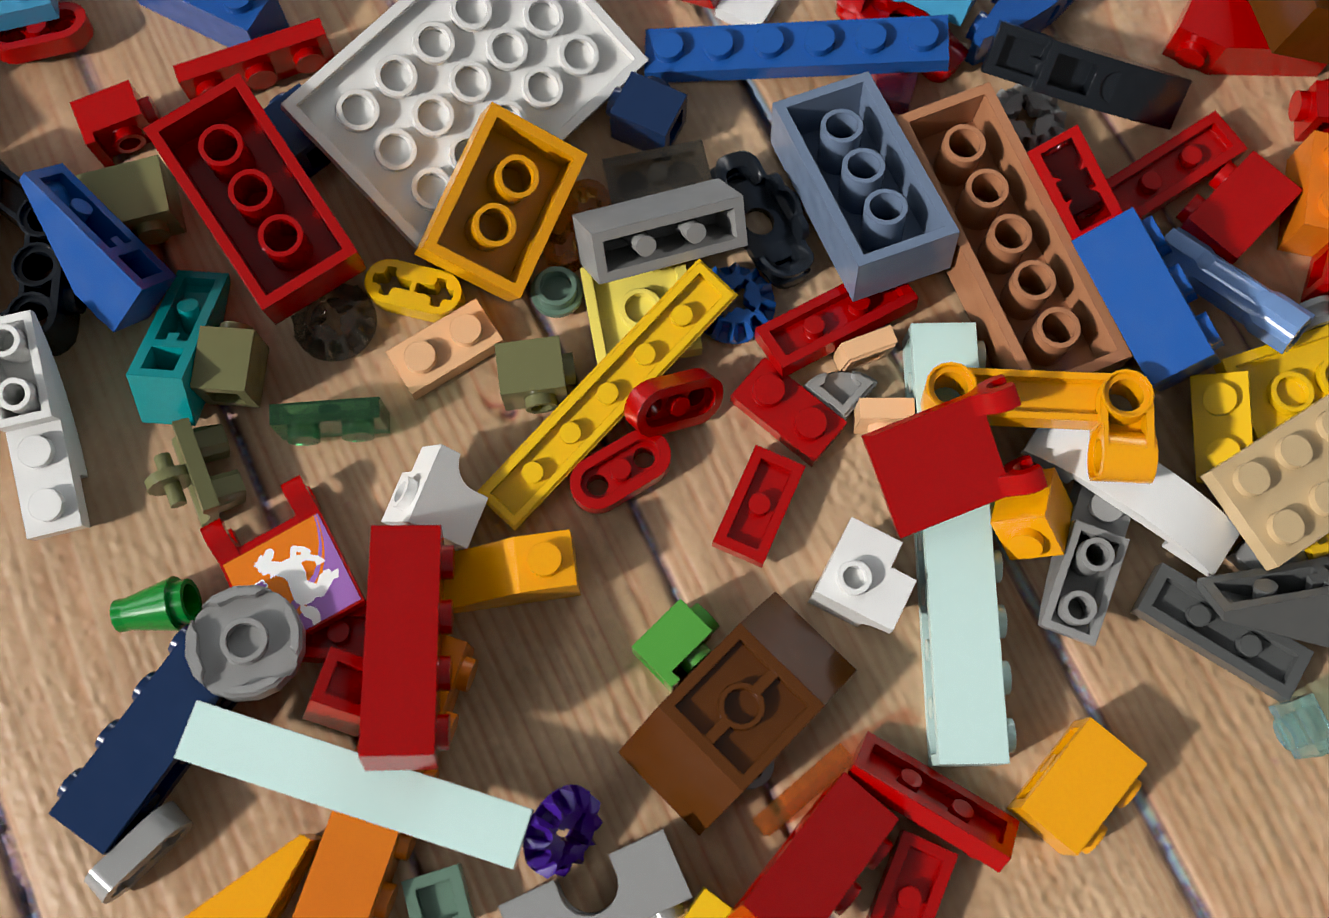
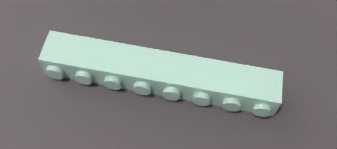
(958, 593)

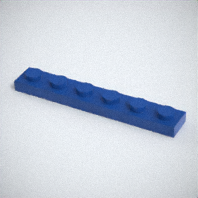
(798, 49)

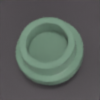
(556, 292)

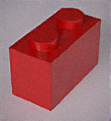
(1241, 206)

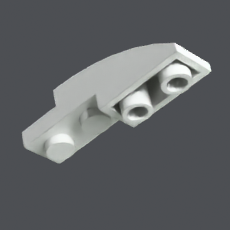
(40, 431)

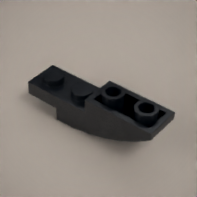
(1085, 76)

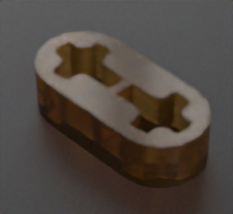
(581, 192)

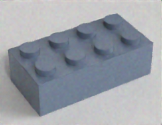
(862, 186)

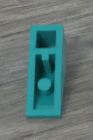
(166, 356)

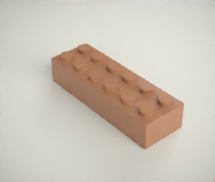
(1012, 247)

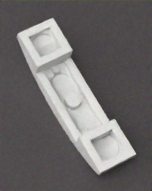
(1168, 507)

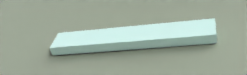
(336, 780)

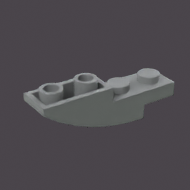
(1085, 576)

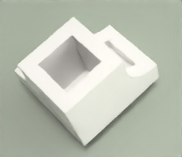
(437, 496)
(860, 580)

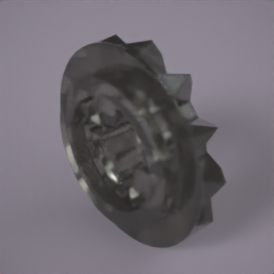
(357, 325)

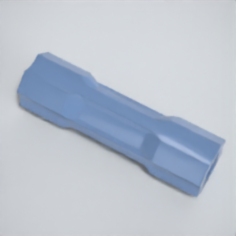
(1262, 311)

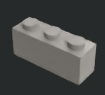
(660, 230)

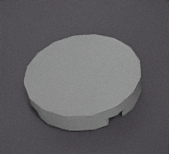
(245, 643)

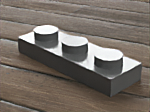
(1256, 656)

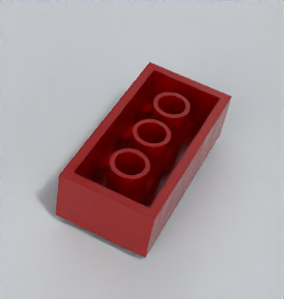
(255, 198)

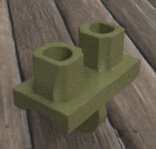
(193, 450)

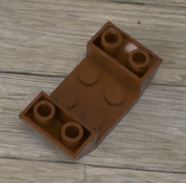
(736, 712)

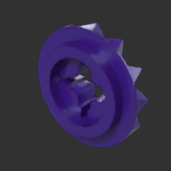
(565, 808)

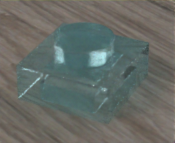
(1301, 726)

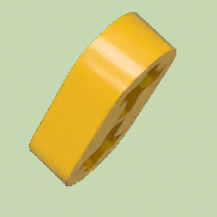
(417, 280)

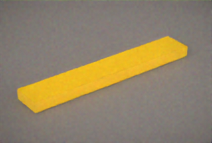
(600, 398)

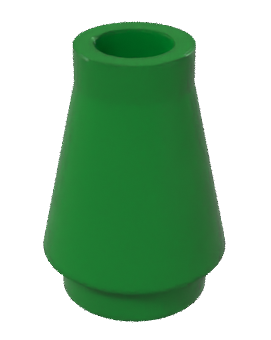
(160, 607)

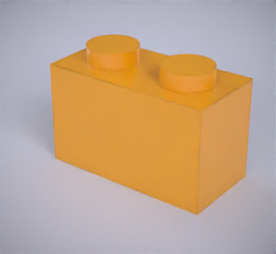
(1078, 788)

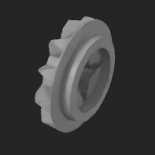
(1045, 108)

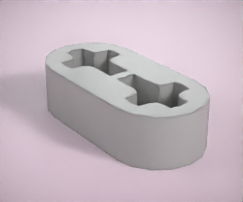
(138, 852)

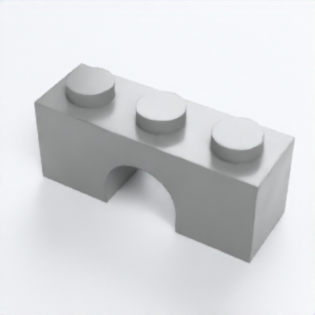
(647, 887)

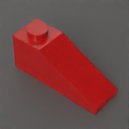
(1228, 40)

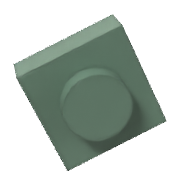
(438, 894)

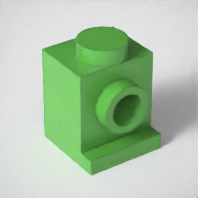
(676, 642)

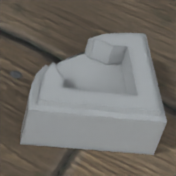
(841, 390)

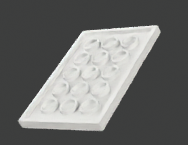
(417, 79)

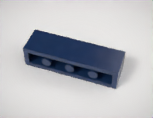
(135, 756)

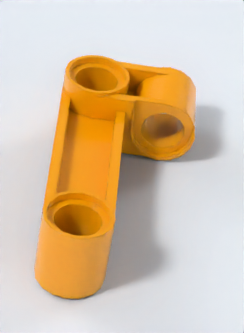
(1120, 441)

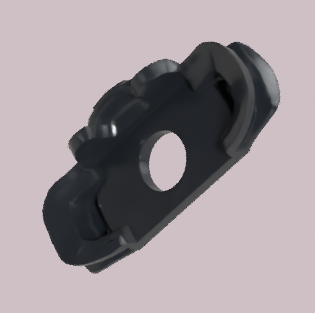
(783, 251)

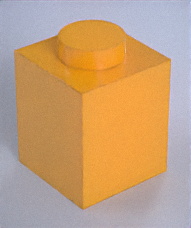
(1035, 522)

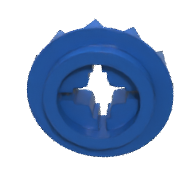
(740, 324)

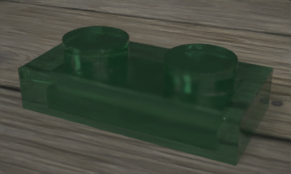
(310, 421)

